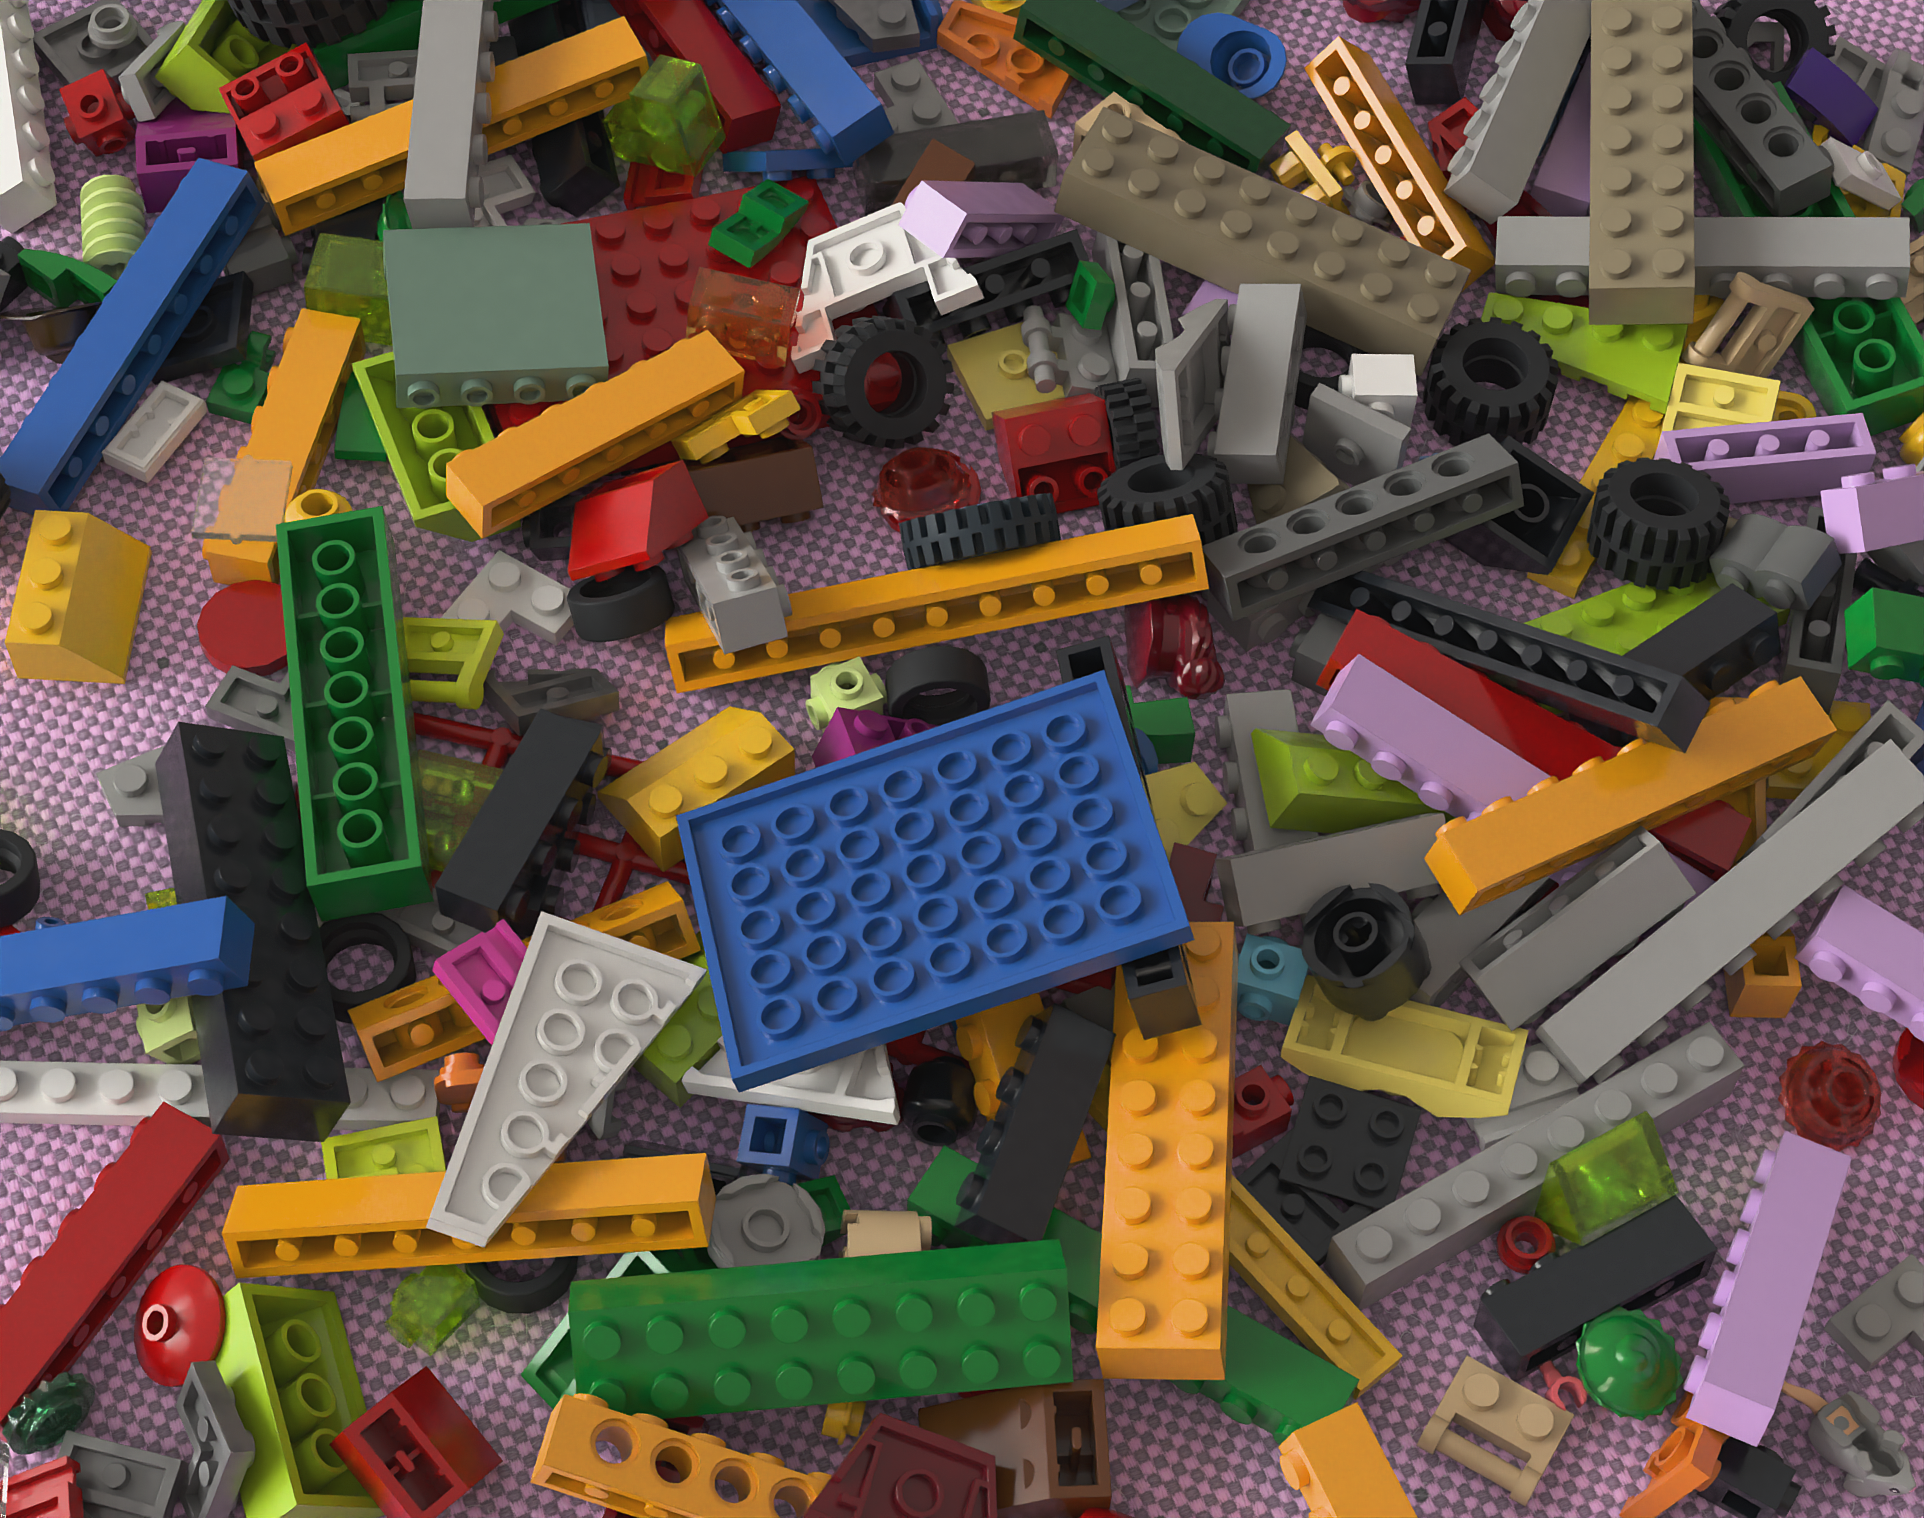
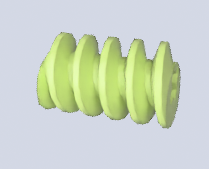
(111, 223)

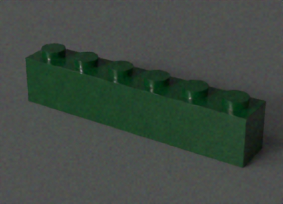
(1174, 91)

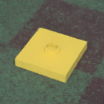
(996, 372)

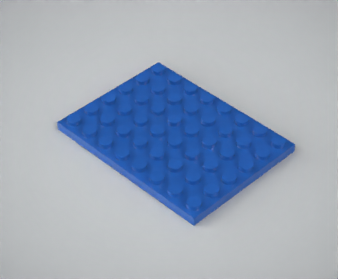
(928, 881)

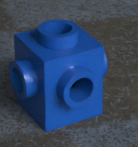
(783, 1143)

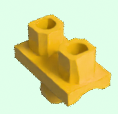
(1322, 175)

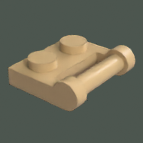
(1761, 335)
(1503, 1416)

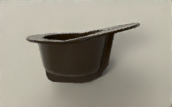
(54, 329)

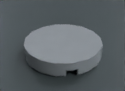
(764, 1223)

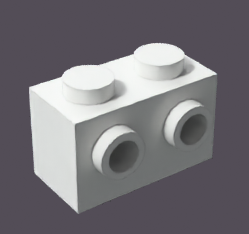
(1383, 384)

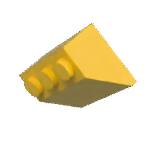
(77, 600)
(710, 763)

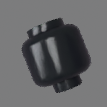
(940, 1101)

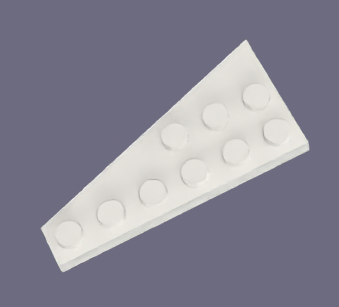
(563, 1044)

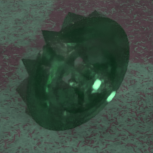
(48, 1413)

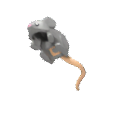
(1851, 1439)

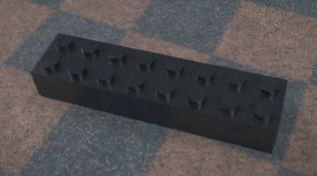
(237, 834)

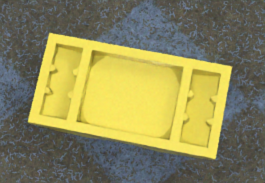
(1417, 1052)

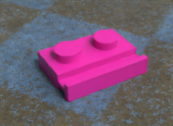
(483, 975)

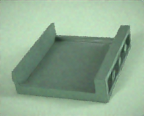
(493, 314)

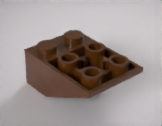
(1044, 1443)

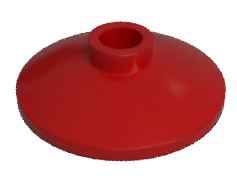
(178, 1323)

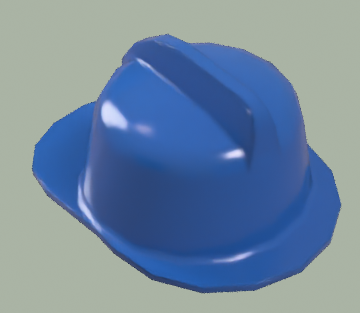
(1235, 52)

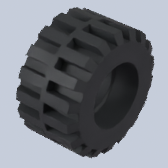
(1800, 19)
(1493, 355)
(921, 388)
(1153, 492)
(1657, 523)

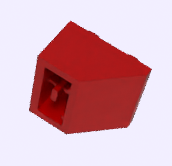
(283, 103)
(1056, 449)
(633, 522)
(416, 1450)

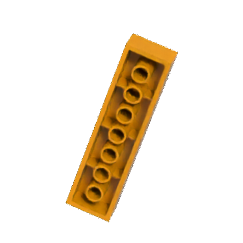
(1171, 1180)

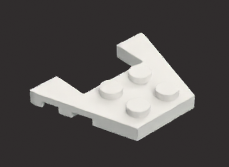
(865, 265)

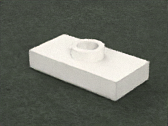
(1861, 175)
(154, 431)

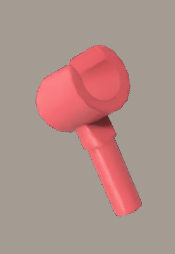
(1556, 1381)

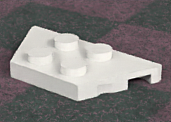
(848, 1087)

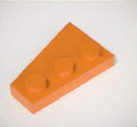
(987, 44)
(1679, 1466)

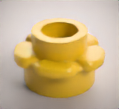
(843, 1420)

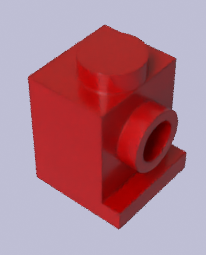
(1268, 1117)

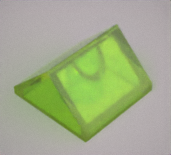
(350, 282)
(1606, 1182)

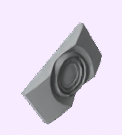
(1188, 378)

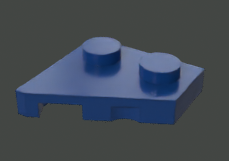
(778, 164)

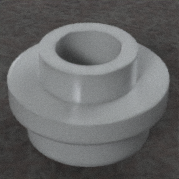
(112, 27)

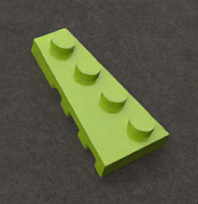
(1624, 357)

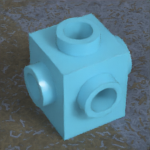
(1269, 979)

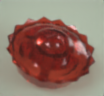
(920, 484)
(1830, 1095)

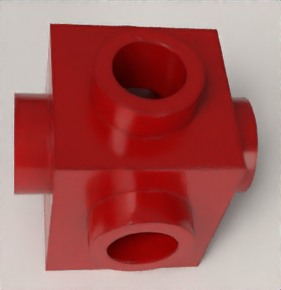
(98, 114)

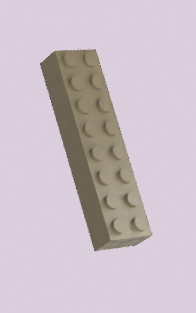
(1641, 163)
(1254, 231)

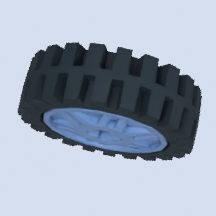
(979, 530)

